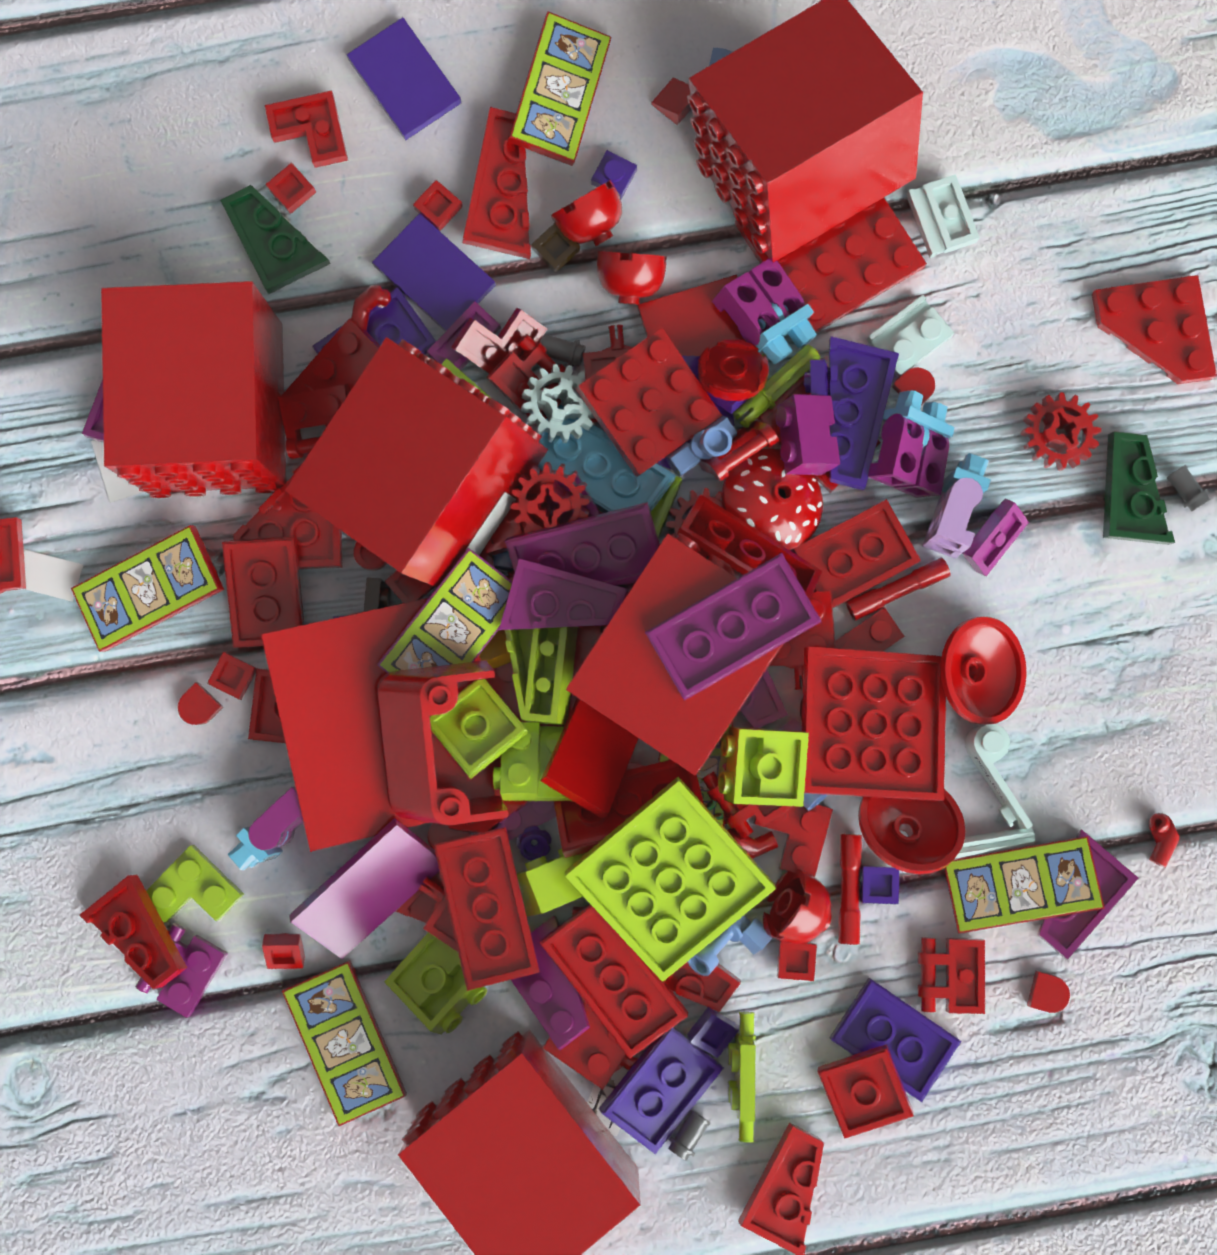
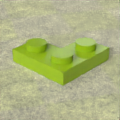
(196, 878)

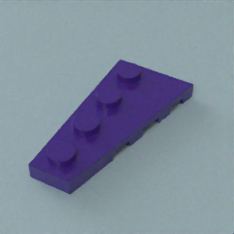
(859, 393)

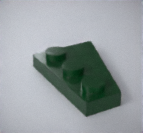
(271, 242)
(1131, 493)

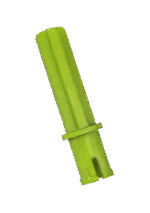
(777, 385)

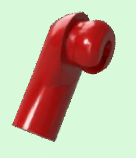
(368, 300)
(1165, 838)
(756, 846)

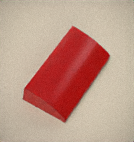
(741, 544)

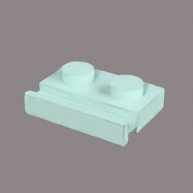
(942, 216)
(912, 334)

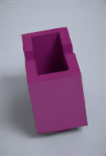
(806, 435)

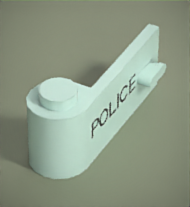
(985, 746)

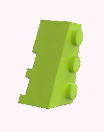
(542, 671)
(545, 884)

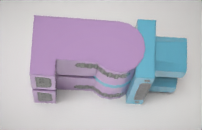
(951, 516)

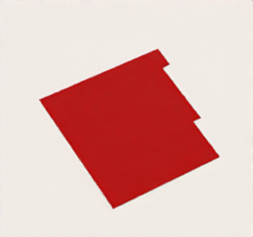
(332, 724)

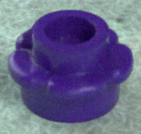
(531, 851)

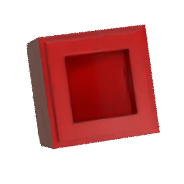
(673, 100)

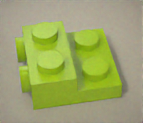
(525, 764)
(764, 766)
(434, 985)

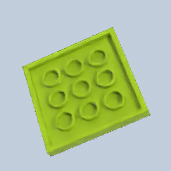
(670, 879)

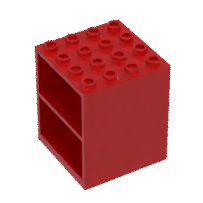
(806, 126)
(193, 388)
(415, 462)
(630, 681)
(521, 1158)

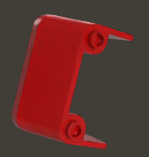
(405, 710)

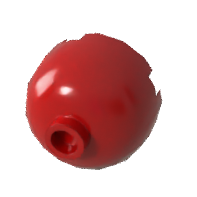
(591, 215)
(630, 274)
(799, 908)

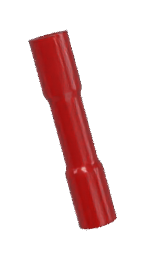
(917, 579)
(850, 876)

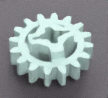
(546, 401)

